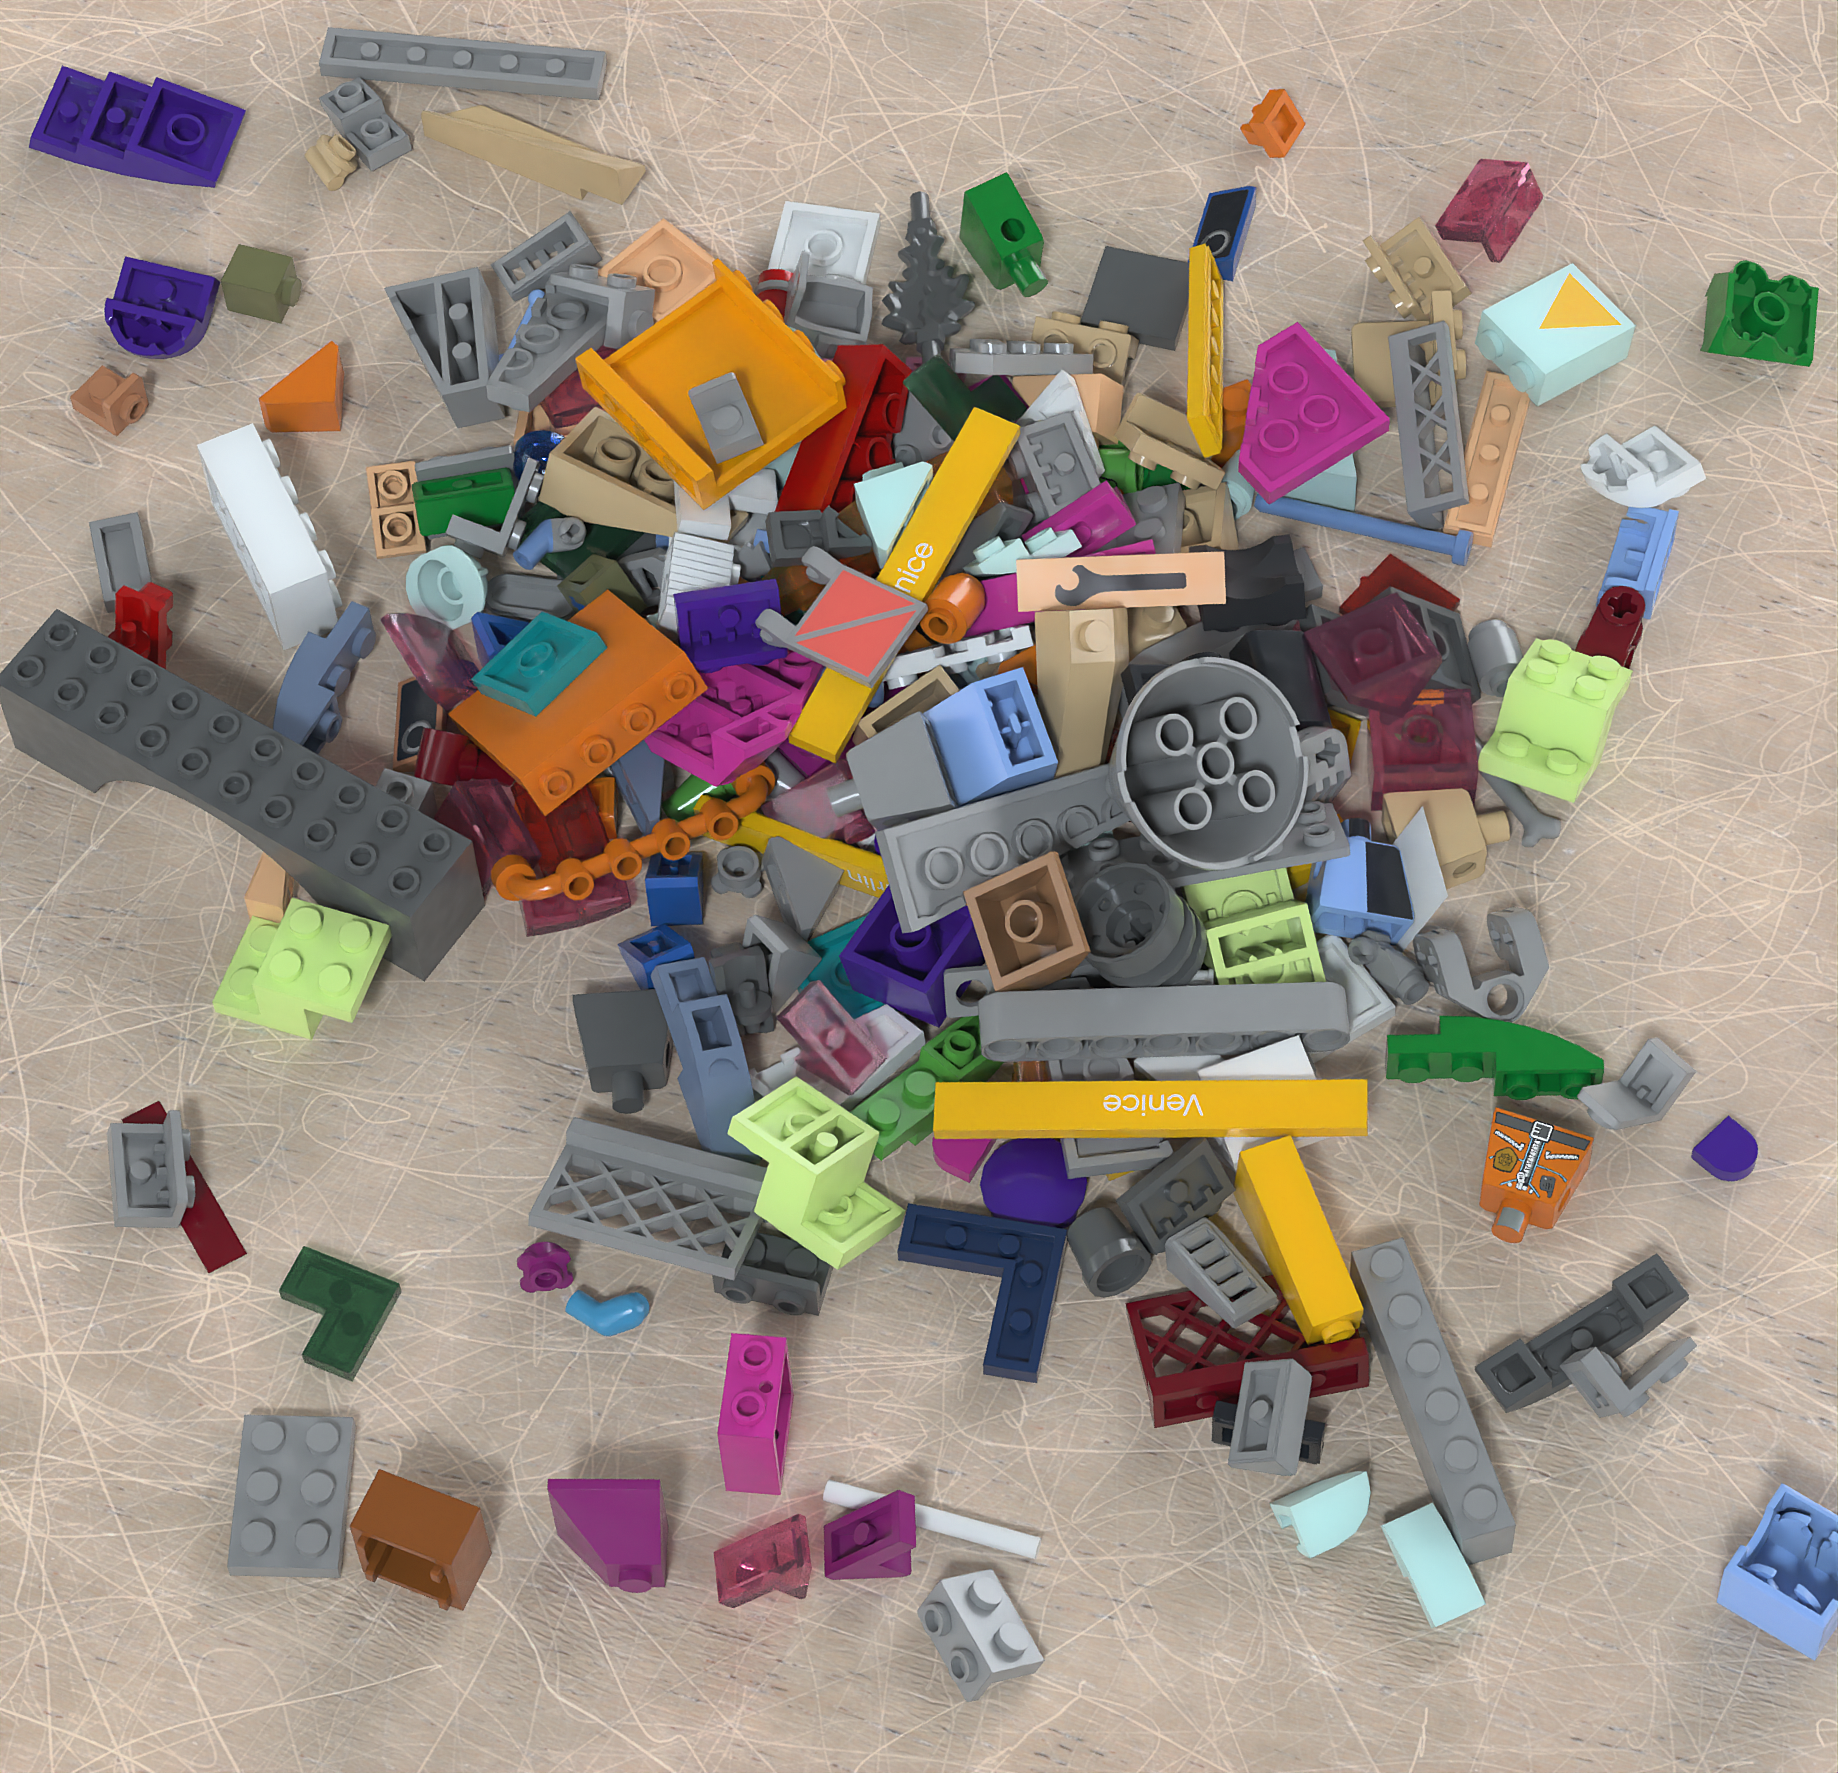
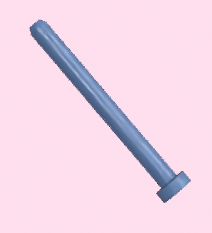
(1456, 546)

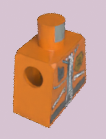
(1530, 1173)

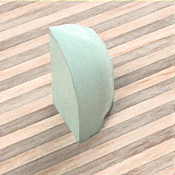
(1325, 1511)

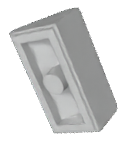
(1270, 1417)

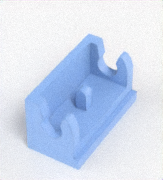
(1641, 553)

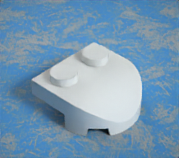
(1642, 469)

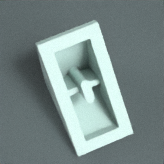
(889, 503)

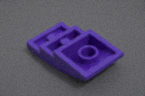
(137, 128)

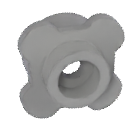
(738, 859)

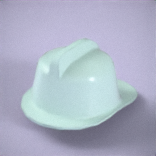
(447, 586)

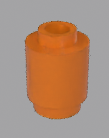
(953, 608)

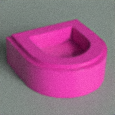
(961, 1156)

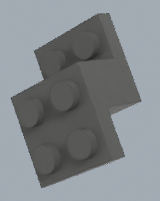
(1441, 626)

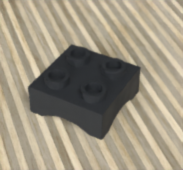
(1259, 586)

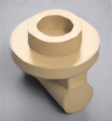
(332, 160)

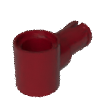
(451, 758)

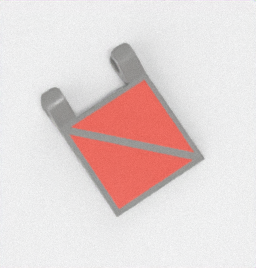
(850, 625)

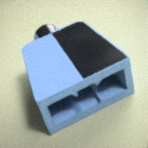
(1360, 890)

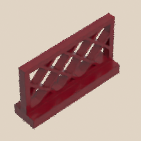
(1194, 1391)

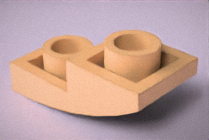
(394, 510)

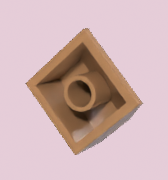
(1028, 925)

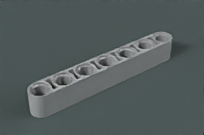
(1160, 1021)

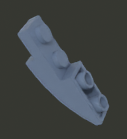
(319, 674)
(710, 1051)

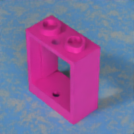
(753, 1410)

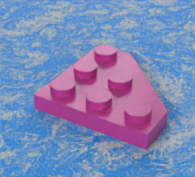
(1301, 415)

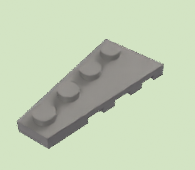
(546, 348)
(1102, 1155)

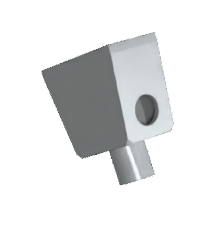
(896, 776)

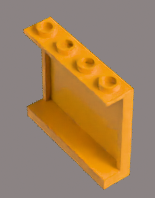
(701, 340)

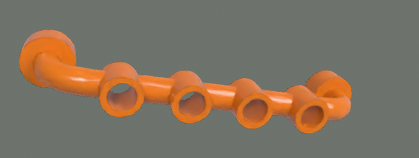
(517, 880)

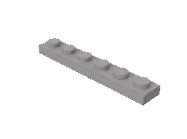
(463, 63)

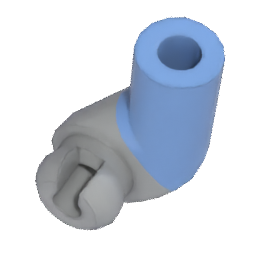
(550, 537)

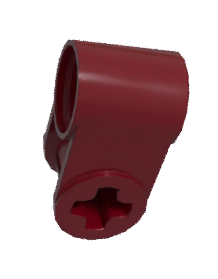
(1615, 626)

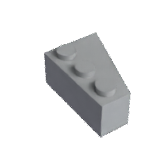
(456, 339)

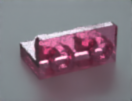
(1492, 206)

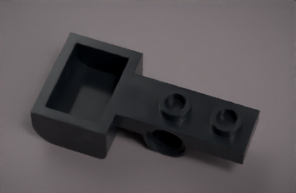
(1276, 654)

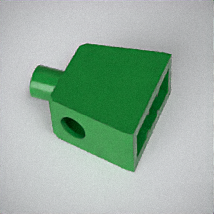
(1003, 236)

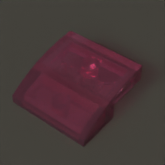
(433, 656)

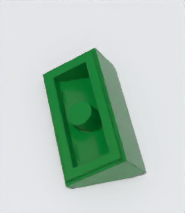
(475, 496)

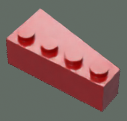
(854, 439)

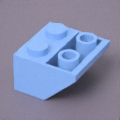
(992, 738)

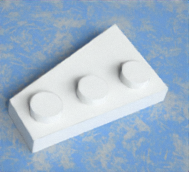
(953, 657)
(884, 1026)

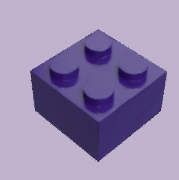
(910, 966)

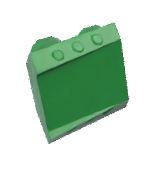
(1760, 316)

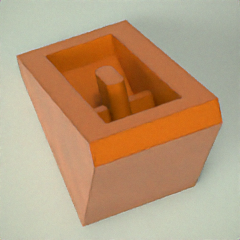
(307, 397)

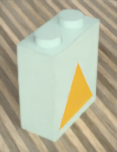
(1554, 334)

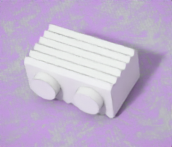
(691, 566)

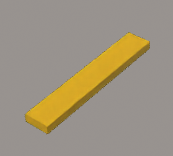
(1205, 351)

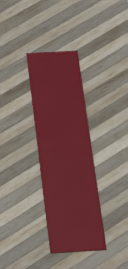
(205, 1221)

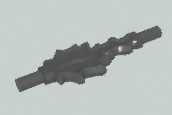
(930, 299)

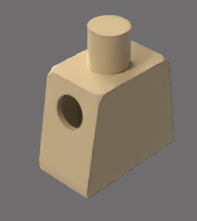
(1454, 828)

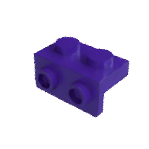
(720, 628)

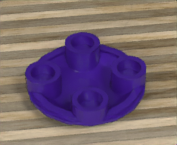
(1031, 1184)

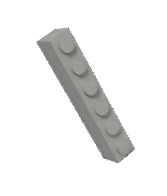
(1432, 1401)

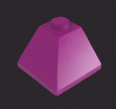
(614, 1528)

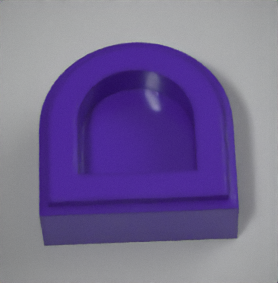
(1727, 1151)

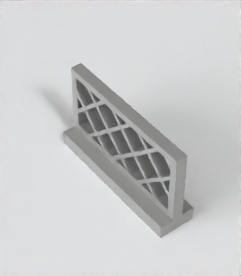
(663, 1173)

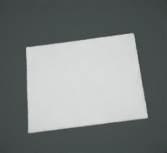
(1422, 874)

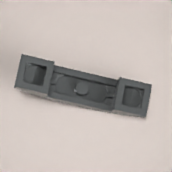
(1611, 1323)

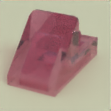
(830, 1039)
(765, 1562)

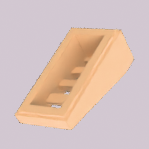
(269, 890)

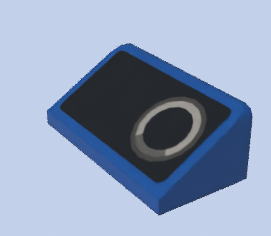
(1226, 226)

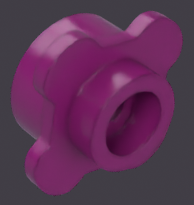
(544, 1267)

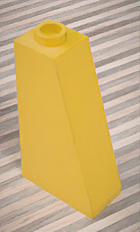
(1297, 1241)

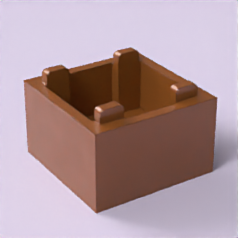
(420, 1540)

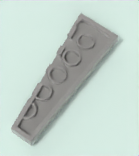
(962, 847)

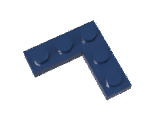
(1018, 1252)

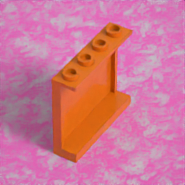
(596, 717)

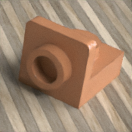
(111, 399)

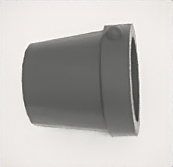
(1107, 1253)

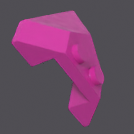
(737, 718)

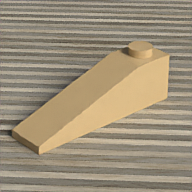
(613, 481)

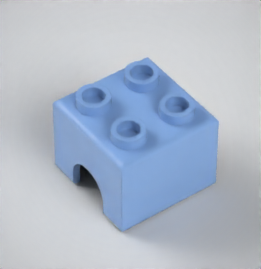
(1788, 1573)

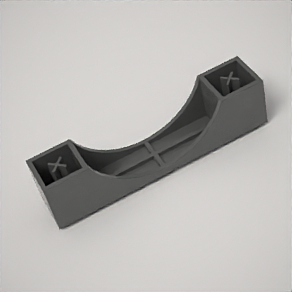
(354, 848)

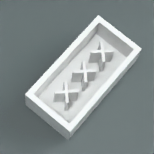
(270, 535)

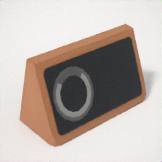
(412, 714)

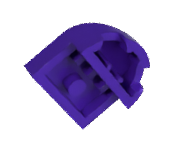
(160, 309)

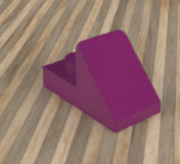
(872, 1540)

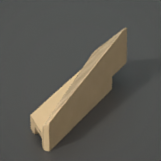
(534, 153)

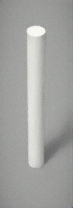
(942, 1521)

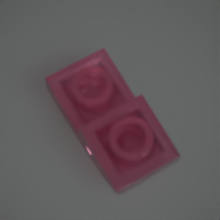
(562, 913)

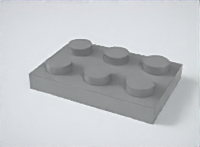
(291, 1496)

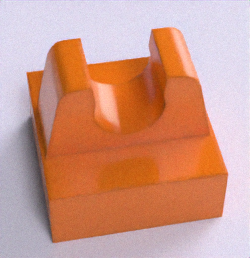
(1274, 124)

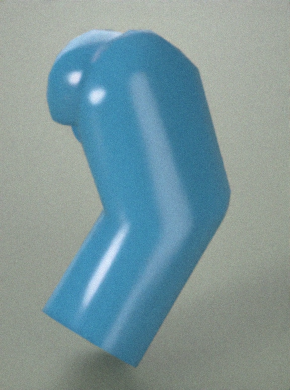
(611, 1315)

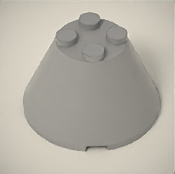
(1209, 764)

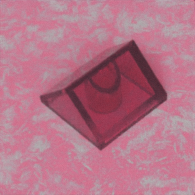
(1377, 655)

